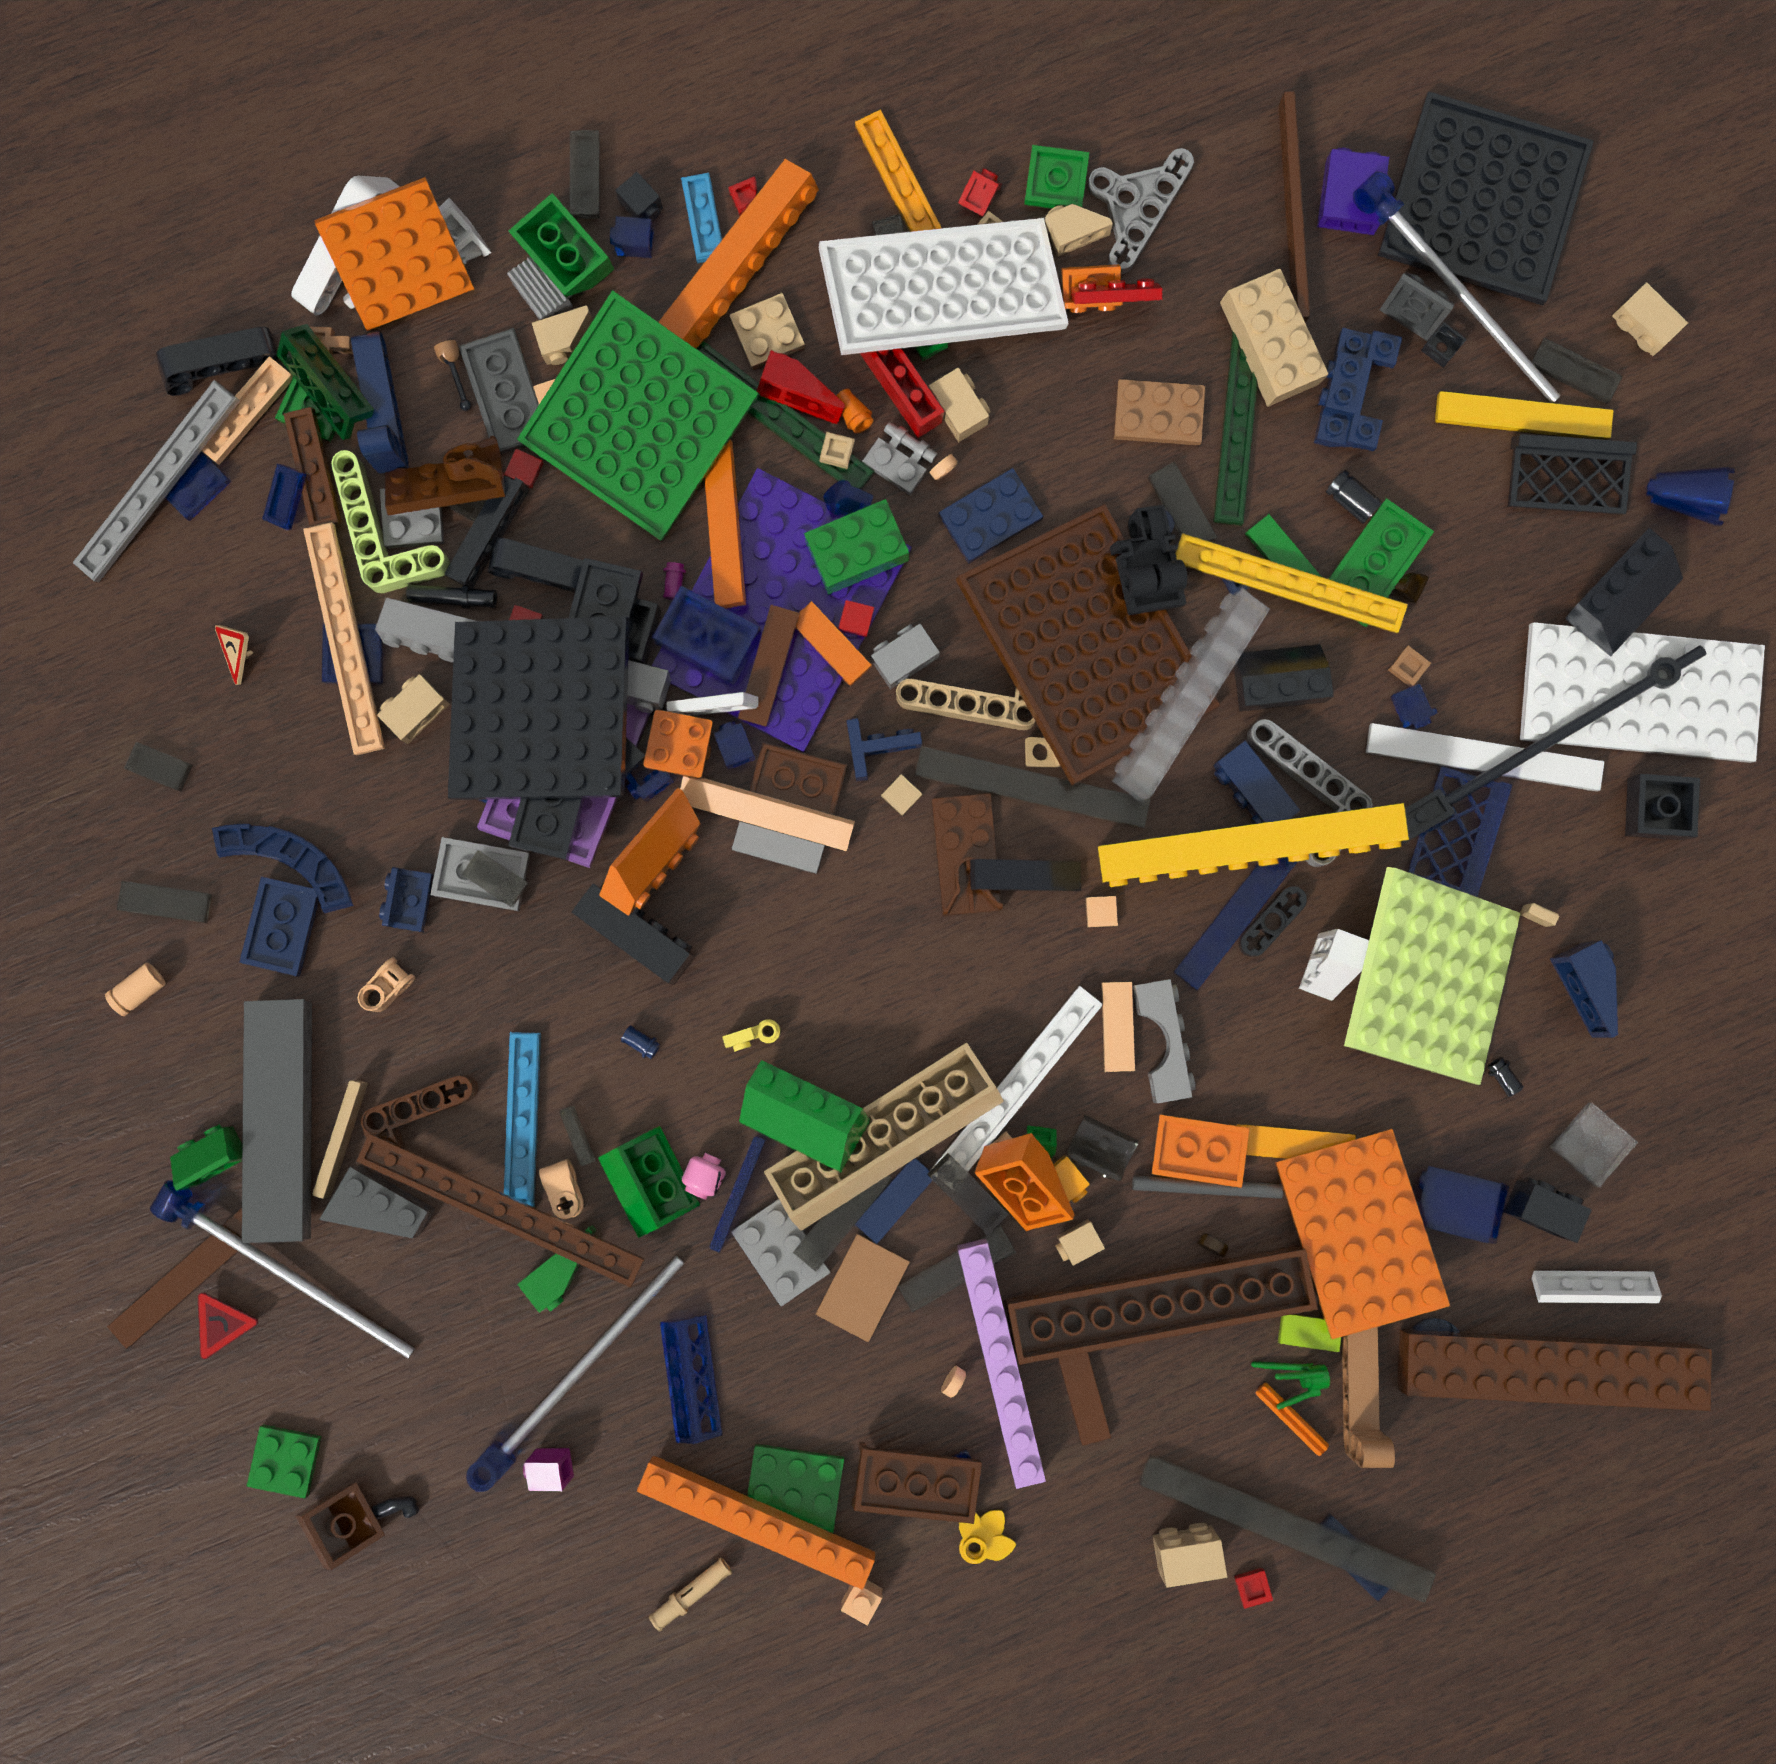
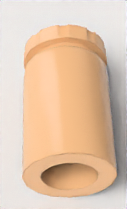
(135, 989)

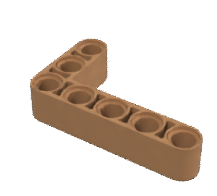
(1361, 1422)

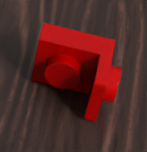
(980, 191)

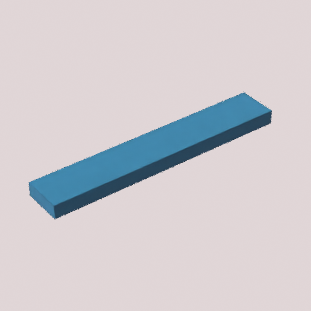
(522, 1116)

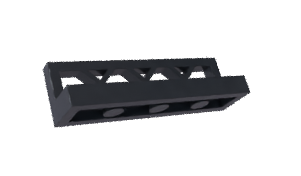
(486, 529)

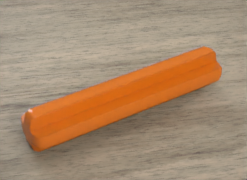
(1292, 1419)

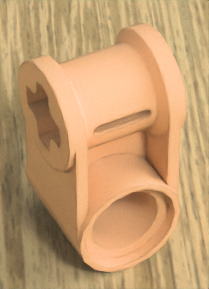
(386, 985)
(561, 1185)

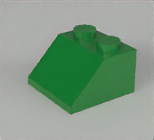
(206, 1158)

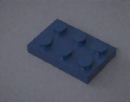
(990, 515)
(280, 926)

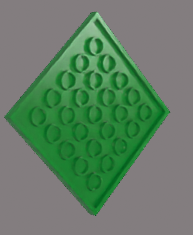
(637, 416)

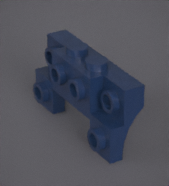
(1346, 386)

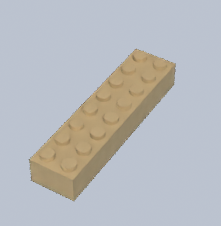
(899, 1130)

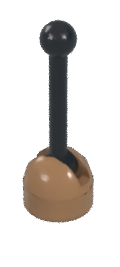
(448, 354)

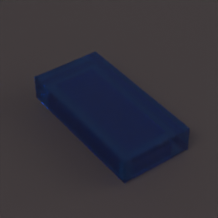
(284, 496)

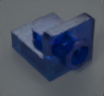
(1413, 707)
(654, 784)

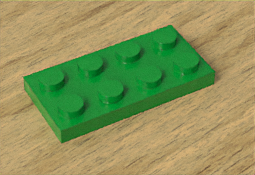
(1382, 551)

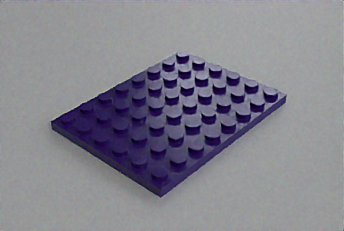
(783, 575)

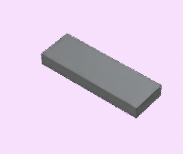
(778, 847)

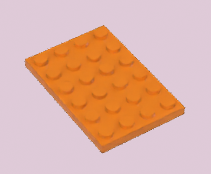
(1362, 1234)

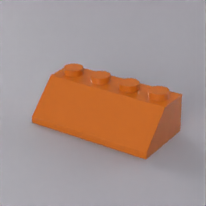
(651, 854)

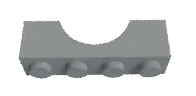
(1170, 1078)

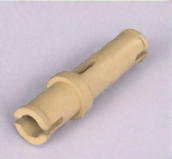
(681, 1601)

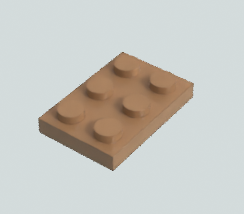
(1159, 412)

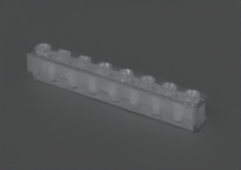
(1190, 695)

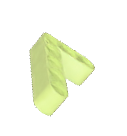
(372, 534)

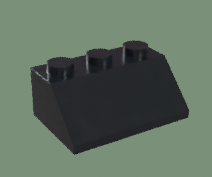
(1283, 678)

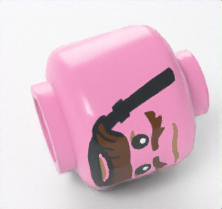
(703, 1176)

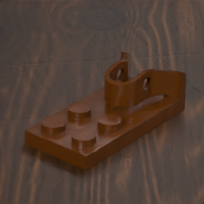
(448, 483)
(961, 834)
(916, 1485)

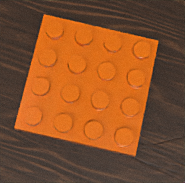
(394, 254)

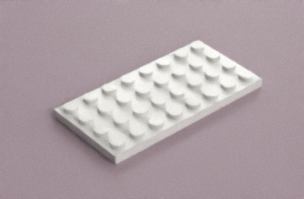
(942, 285)
(1703, 715)

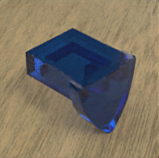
(846, 499)

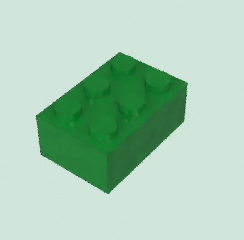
(857, 546)

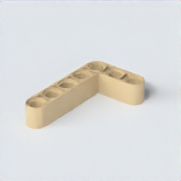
(955, 695)

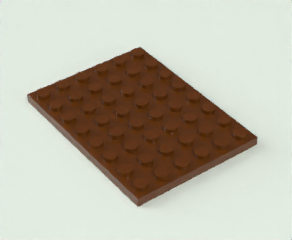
(1072, 646)

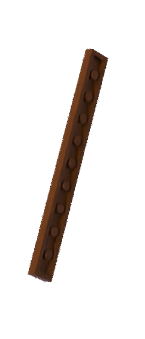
(500, 1210)

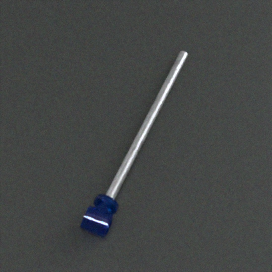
(1376, 196)
(174, 1204)
(499, 1456)

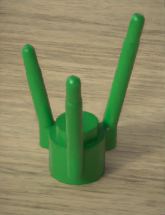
(1310, 1376)

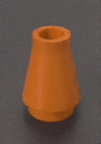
(855, 413)

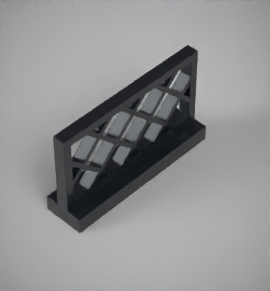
(1571, 448)

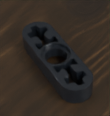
(1293, 910)

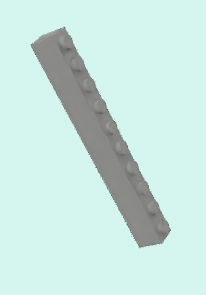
(434, 632)

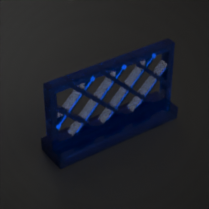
(1484, 839)

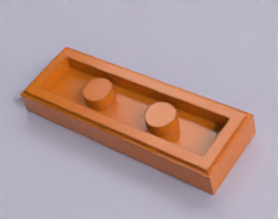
(831, 644)

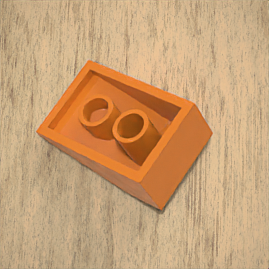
(1025, 1182)

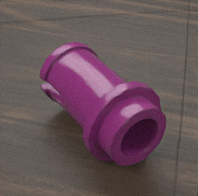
(673, 579)

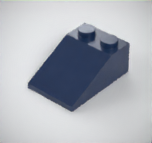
(1591, 984)

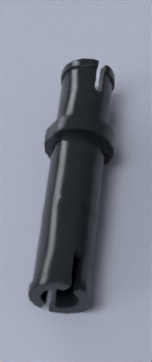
(462, 596)

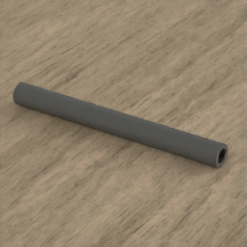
(1178, 1185)

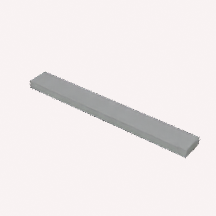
(156, 481)

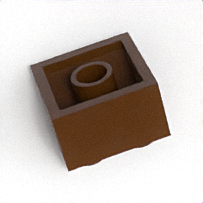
(340, 1526)

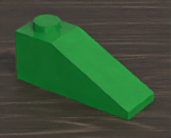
(550, 1281)

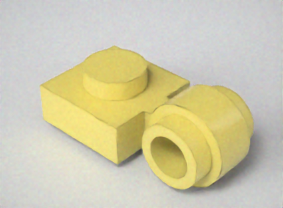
(741, 1039)

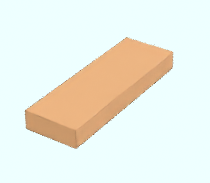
(1118, 1026)

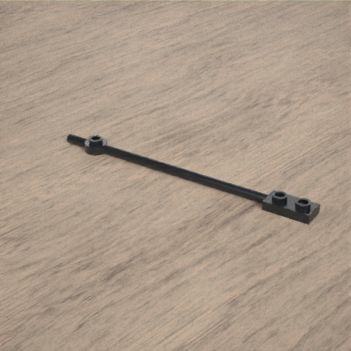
(1437, 807)

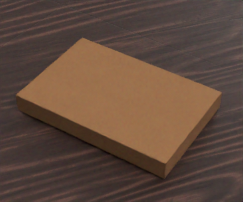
(862, 1287)

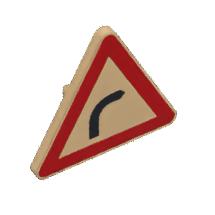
(234, 647)

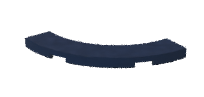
(290, 850)

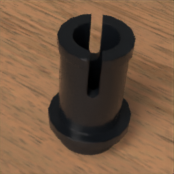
(1505, 1077)

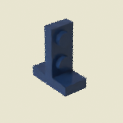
(877, 744)

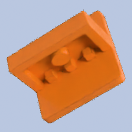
(678, 744)

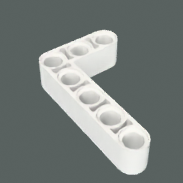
(319, 276)

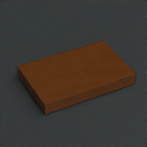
(798, 778)

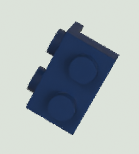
(406, 899)

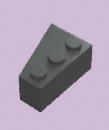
(376, 1205)

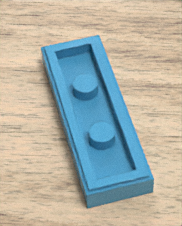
(702, 214)

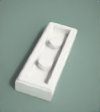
(713, 704)

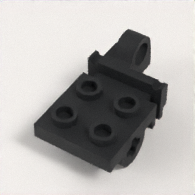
(1148, 564)

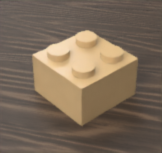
(1189, 1555)

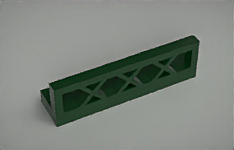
(325, 379)

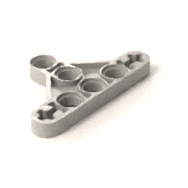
(1145, 192)

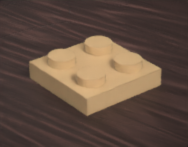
(767, 328)

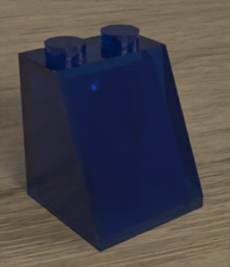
(1462, 1204)

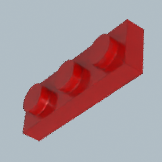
(1116, 291)

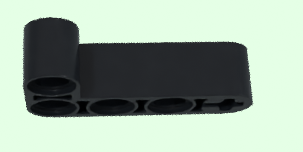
(213, 356)
(534, 564)

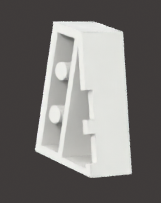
(1334, 963)

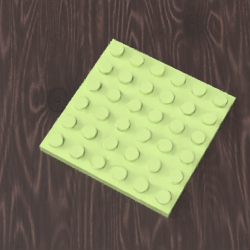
(1432, 977)

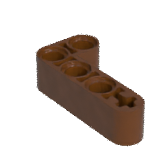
(420, 1107)

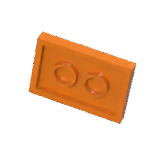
(1200, 1151)

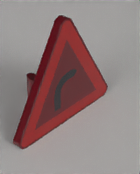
(220, 1324)

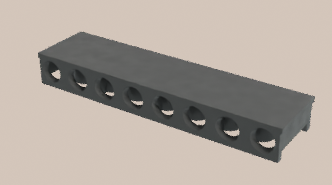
(277, 1121)

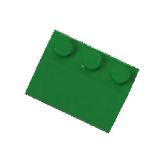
(561, 247)
(648, 1181)

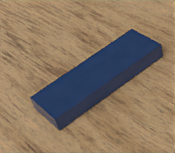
(894, 1200)

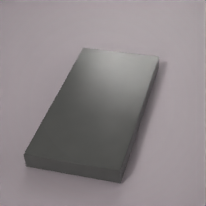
(501, 386)

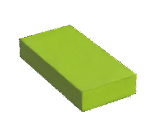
(1307, 1332)

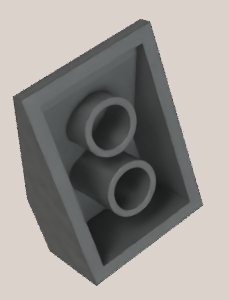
(1417, 306)

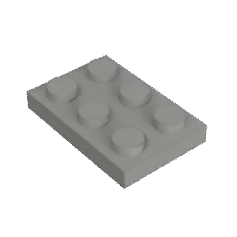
(454, 858)
(769, 1244)

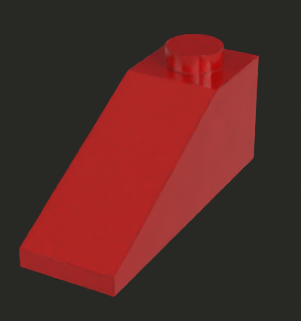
(795, 386)

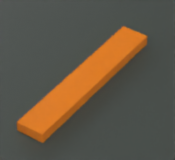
(725, 531)

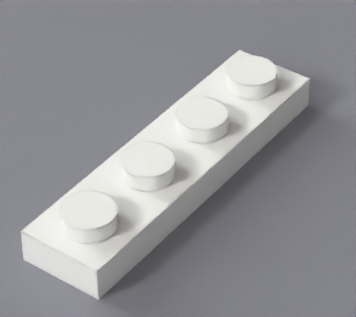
(1596, 1286)

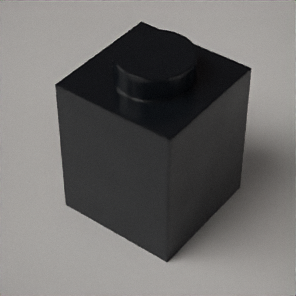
(639, 198)

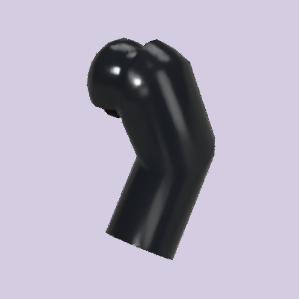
(395, 1504)

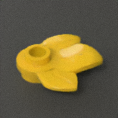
(988, 1534)

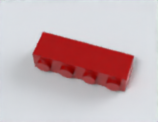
(906, 389)

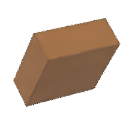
(1409, 666)

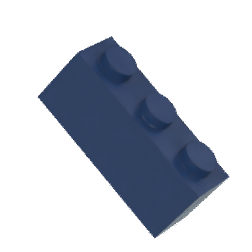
(1254, 786)

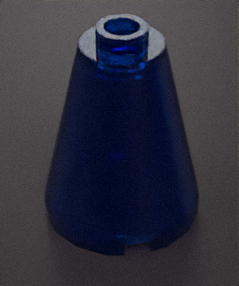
(1694, 493)

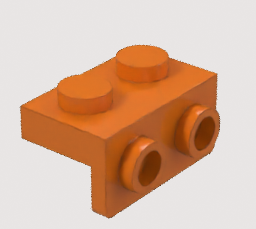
(1100, 274)

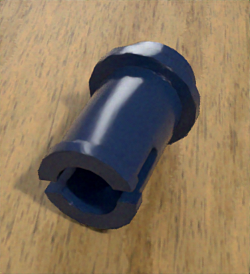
(640, 1042)

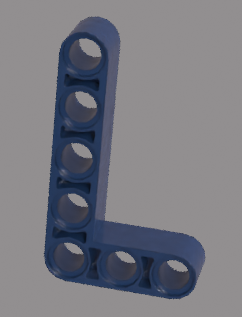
(384, 439)

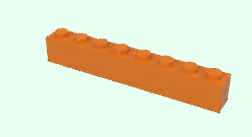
(740, 253)
(757, 1522)

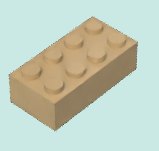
(1274, 337)

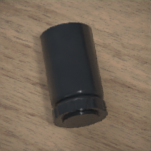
(1353, 496)

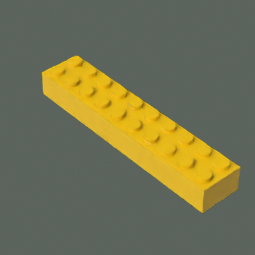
(1254, 842)

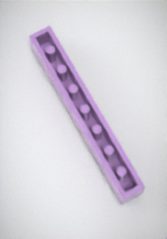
(1001, 1363)

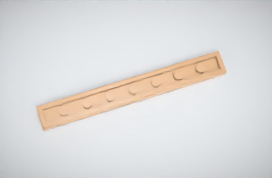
(344, 638)

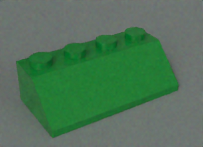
(802, 1116)

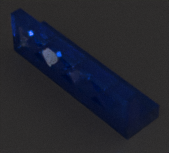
(685, 1381)

